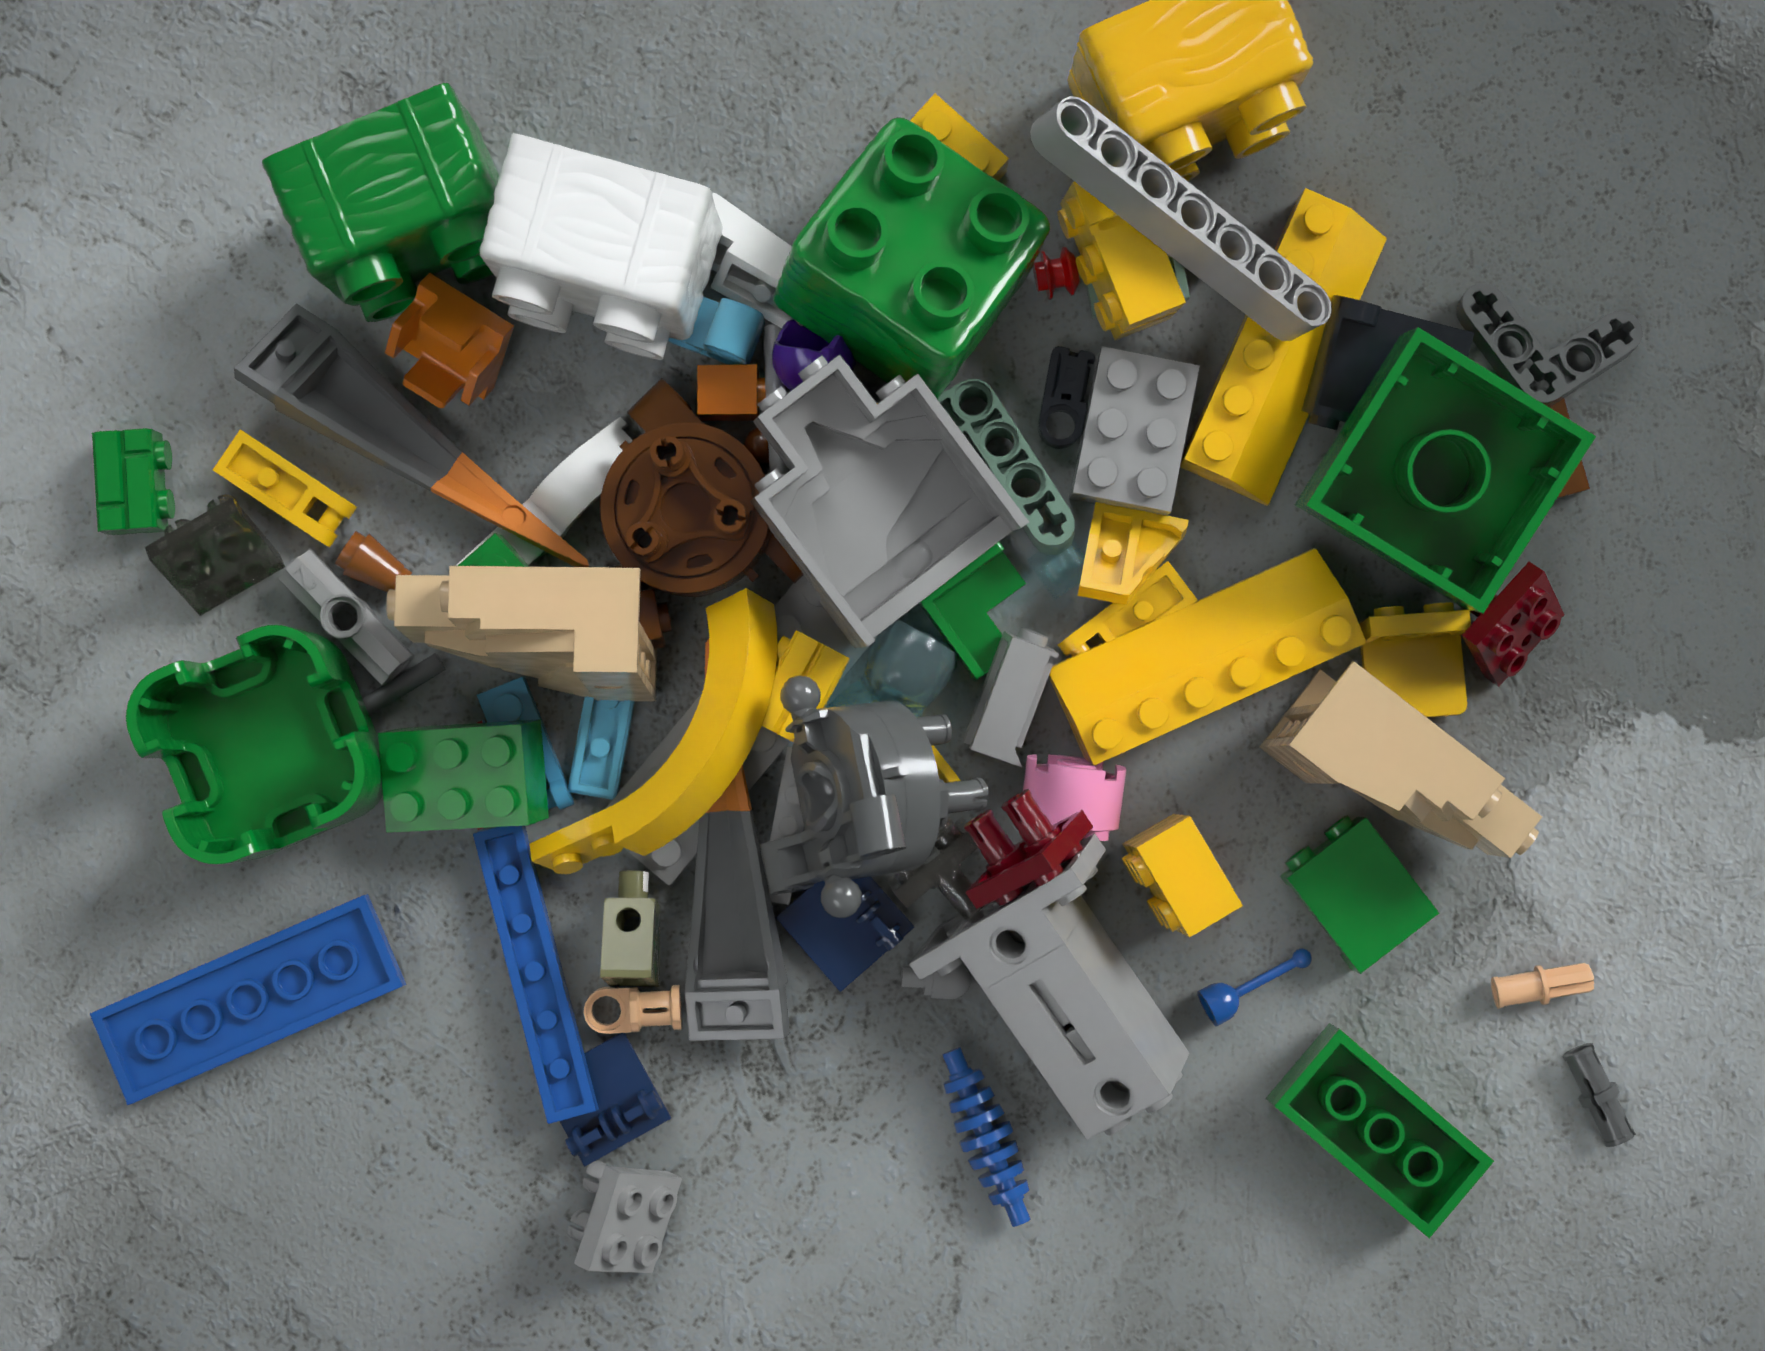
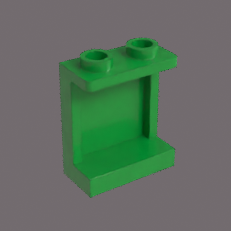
(1358, 892)

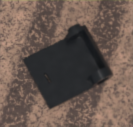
(1353, 351)

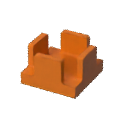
(455, 344)

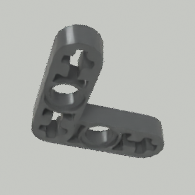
(1546, 366)

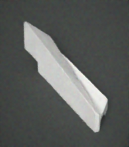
(749, 262)

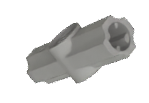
(325, 595)

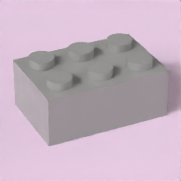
(1134, 431)

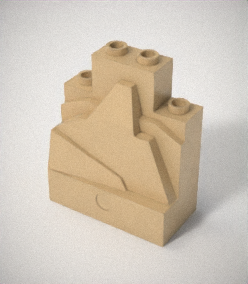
(549, 623)
(1399, 762)

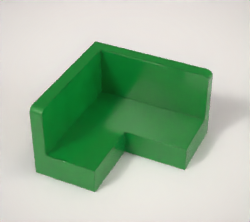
(962, 604)

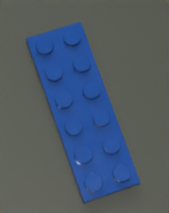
(247, 999)

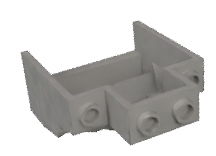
(875, 494)

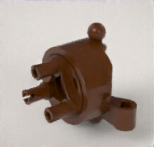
(683, 501)

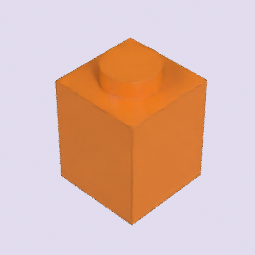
(729, 392)

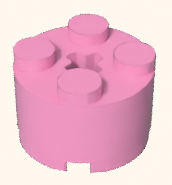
(1075, 785)

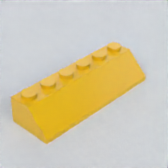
(1262, 386)
(1205, 656)

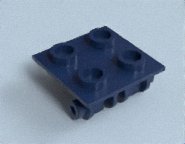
(849, 944)
(624, 1098)

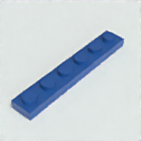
(535, 973)

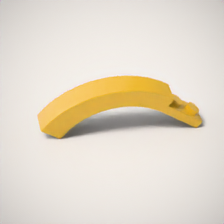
(707, 756)

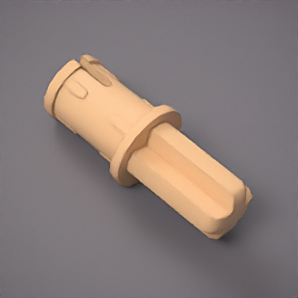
(1542, 984)

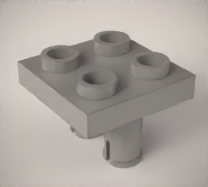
(626, 1218)

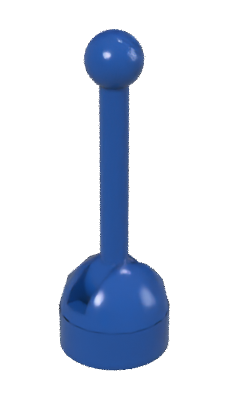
(1222, 1000)

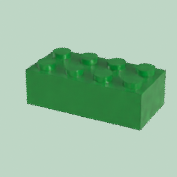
(1380, 1130)

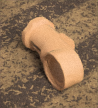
(633, 1011)

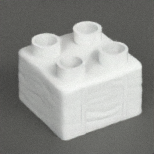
(599, 243)

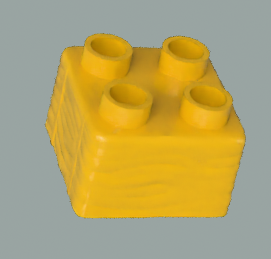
(1195, 75)

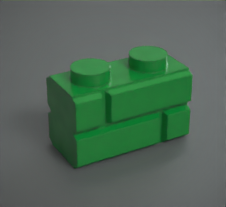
(132, 481)

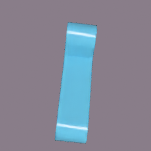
(725, 331)

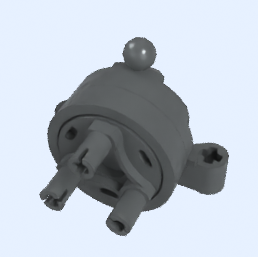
(863, 795)

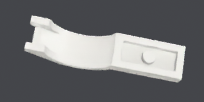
(569, 488)

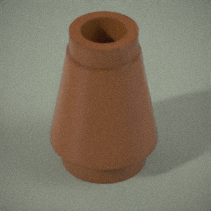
(370, 562)

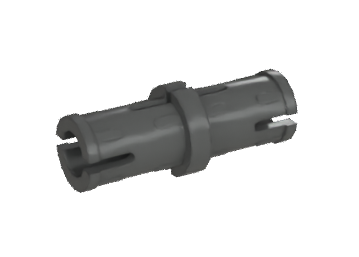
(1599, 1095)

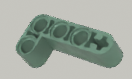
(1015, 465)

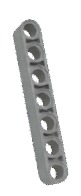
(1179, 219)

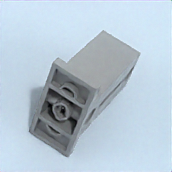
(1067, 997)

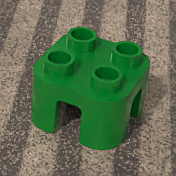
(259, 744)

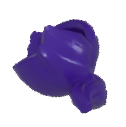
(799, 347)

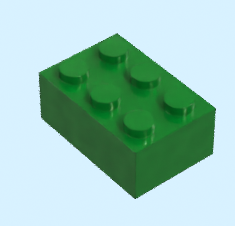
(463, 776)

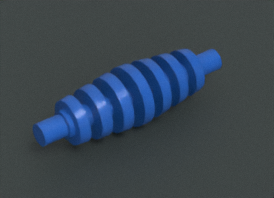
(986, 1137)

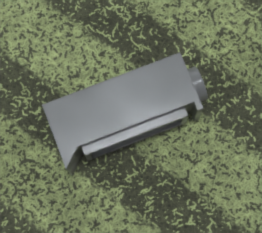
(1010, 695)

